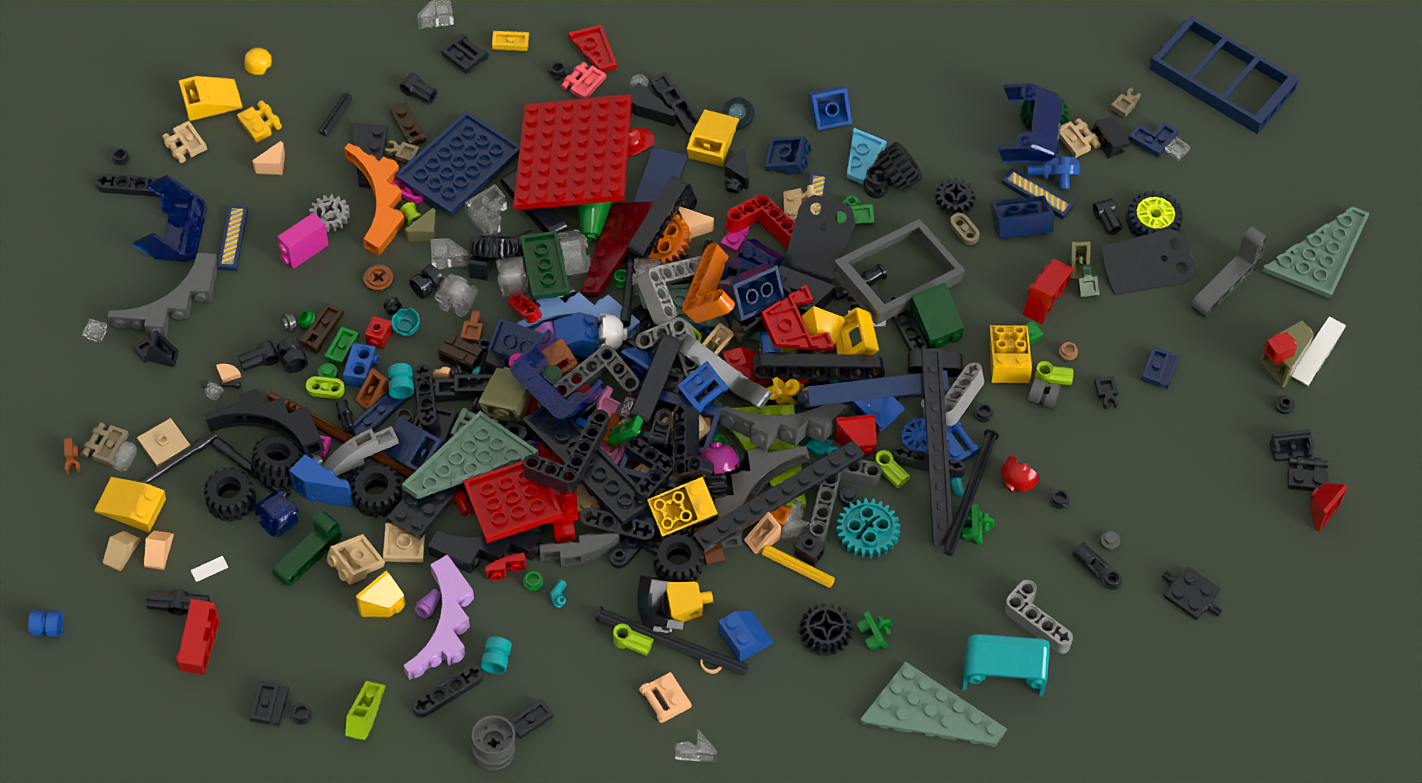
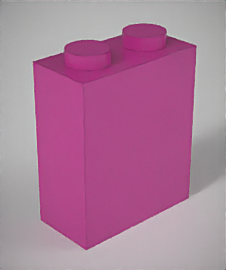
(302, 241)

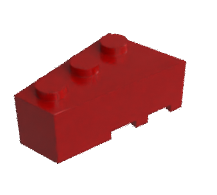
(1046, 289)
(198, 637)

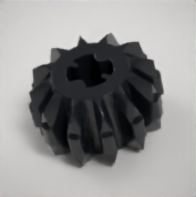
(716, 485)

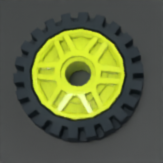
(1153, 213)

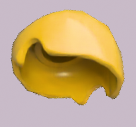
(257, 61)

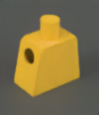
(685, 600)

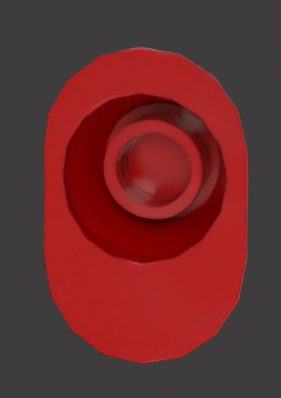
(639, 140)

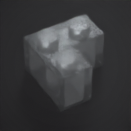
(485, 210)
(573, 251)

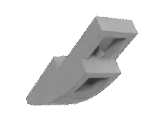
(363, 445)

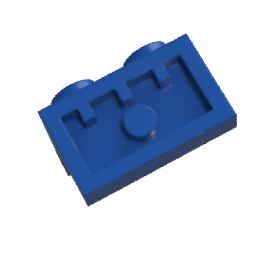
(885, 410)

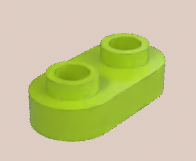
(325, 386)

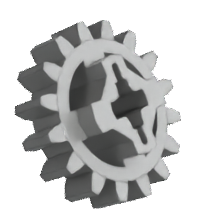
(330, 213)

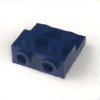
(788, 154)

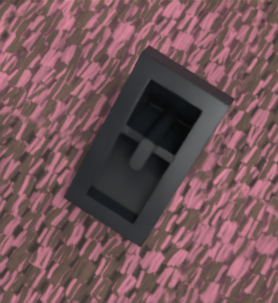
(737, 168)
(480, 267)
(161, 350)

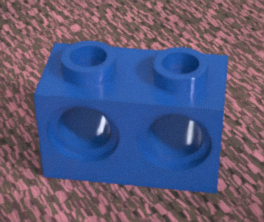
(358, 365)

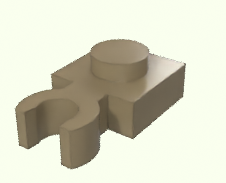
(1125, 104)
(402, 153)

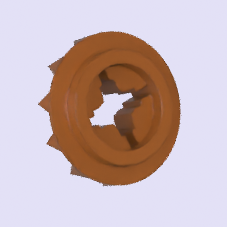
(378, 271)

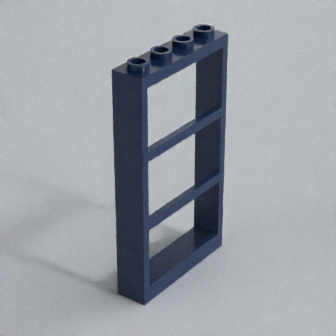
(1213, 99)
(862, 390)
(671, 400)

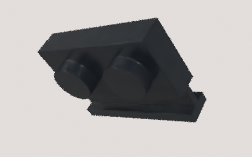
(269, 703)

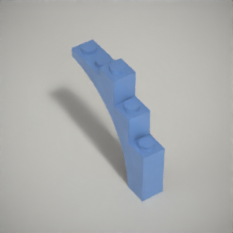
(555, 308)

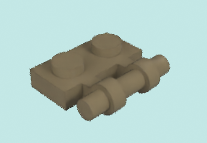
(109, 444)

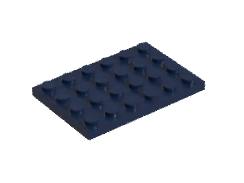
(458, 163)

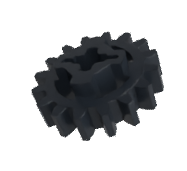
(964, 196)

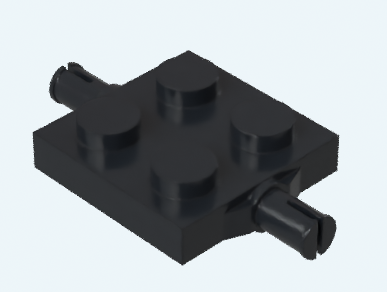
(1192, 593)

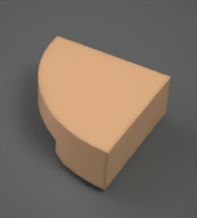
(228, 372)
(443, 373)

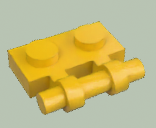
(254, 123)

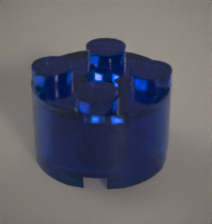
(276, 513)

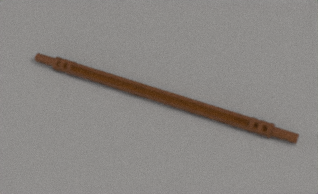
(343, 436)

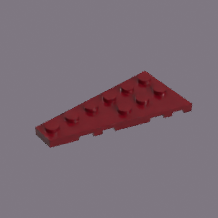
(613, 243)

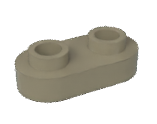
(966, 229)

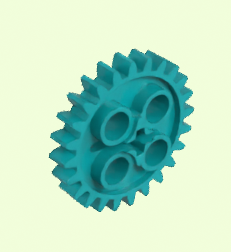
(881, 538)

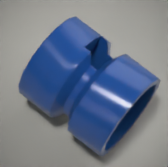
(44, 623)

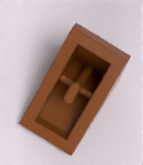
(373, 389)

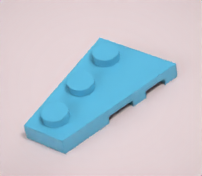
(863, 154)

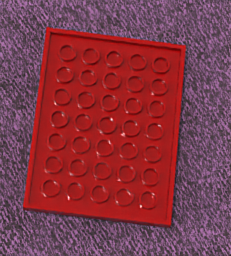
(573, 152)

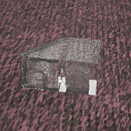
(436, 14)
(448, 254)

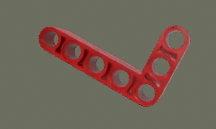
(760, 210)

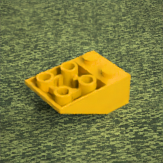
(209, 96)
(712, 138)
(1010, 354)
(682, 506)

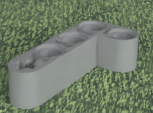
(962, 393)
(1063, 637)

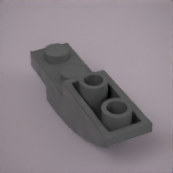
(588, 549)

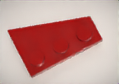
(595, 47)

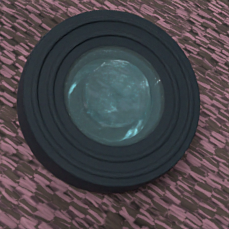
(741, 109)

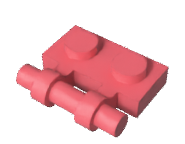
(587, 84)

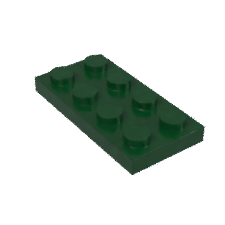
(544, 265)

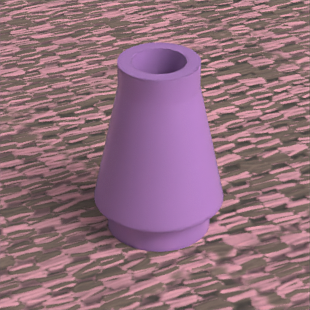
(427, 605)

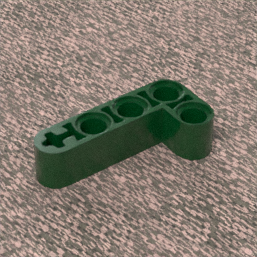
(310, 550)

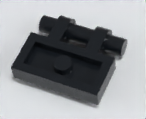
(1307, 479)

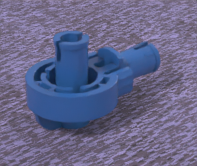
(1059, 166)

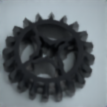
(494, 246)
(810, 632)

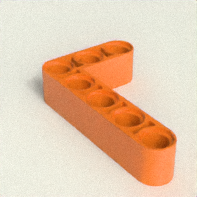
(703, 299)

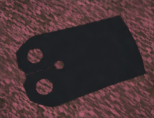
(815, 250)
(1138, 264)

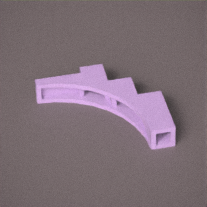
(453, 620)

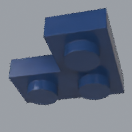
(1153, 142)

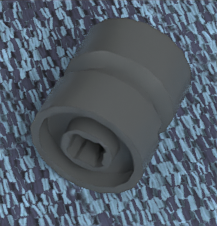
(1037, 393)

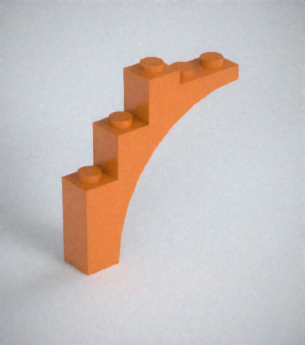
(387, 195)

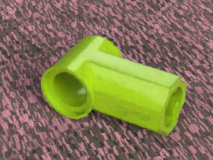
(1053, 374)
(891, 470)
(633, 641)

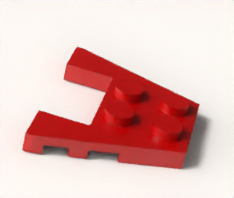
(787, 326)

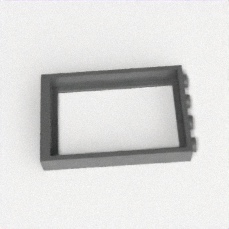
(865, 295)

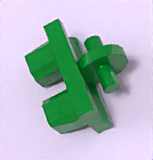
(979, 525)
(869, 623)

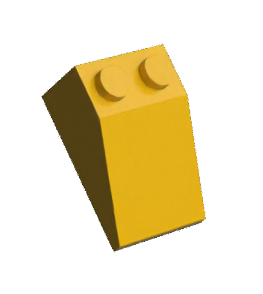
(131, 503)

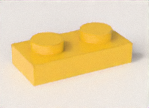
(510, 41)

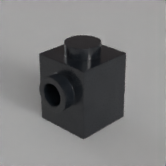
(809, 549)

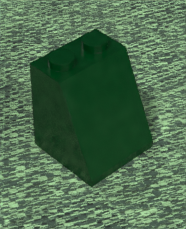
(936, 316)

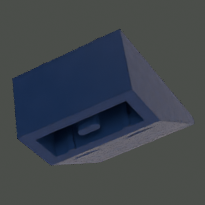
(414, 444)

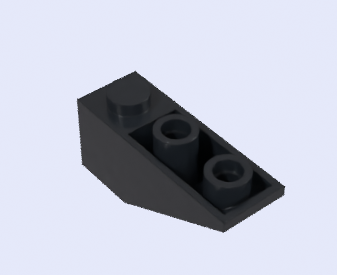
(650, 107)

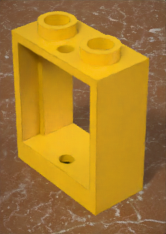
(869, 343)

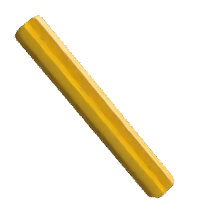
(798, 566)

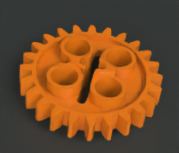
(675, 243)

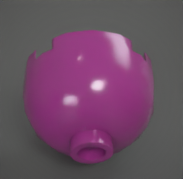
(721, 456)

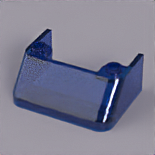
(1044, 139)
(184, 223)
(528, 371)

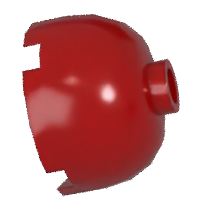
(1018, 475)

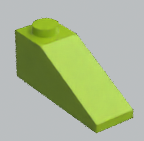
(364, 710)

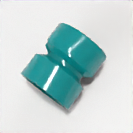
(400, 381)
(496, 655)

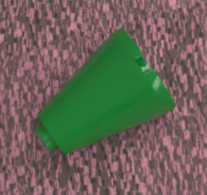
(593, 218)

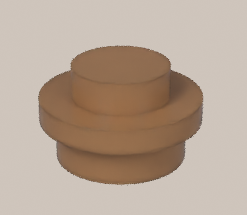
(1068, 351)

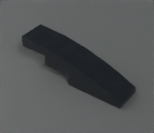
(673, 99)
(459, 388)

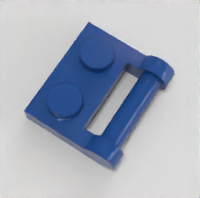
(698, 382)
(955, 450)

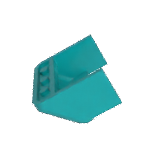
(1006, 658)

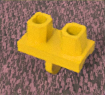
(783, 392)

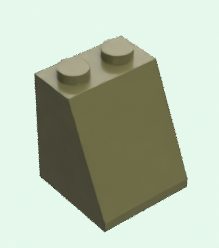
(1283, 370)
(505, 397)

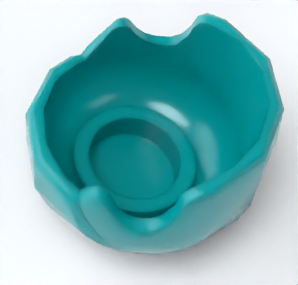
(405, 322)

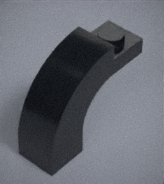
(652, 605)

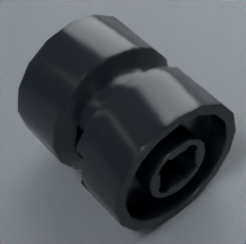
(876, 182)
(426, 281)
(292, 355)

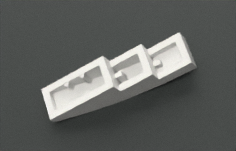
(1318, 351)

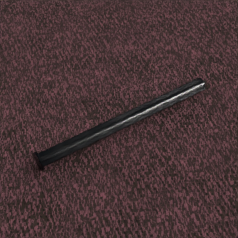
(970, 491)
(674, 642)

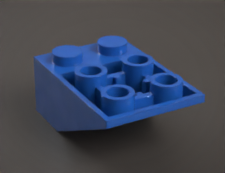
(319, 484)

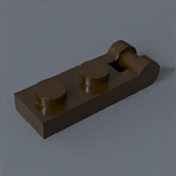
(407, 124)
(322, 327)

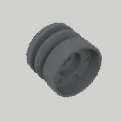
(497, 733)

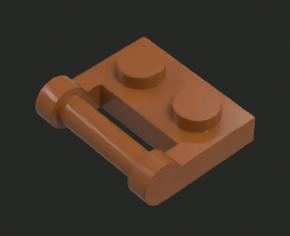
(559, 352)

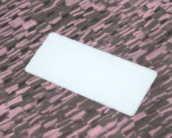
(209, 568)

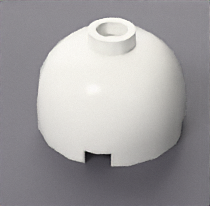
(611, 331)

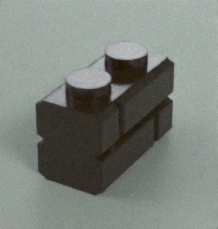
(457, 351)

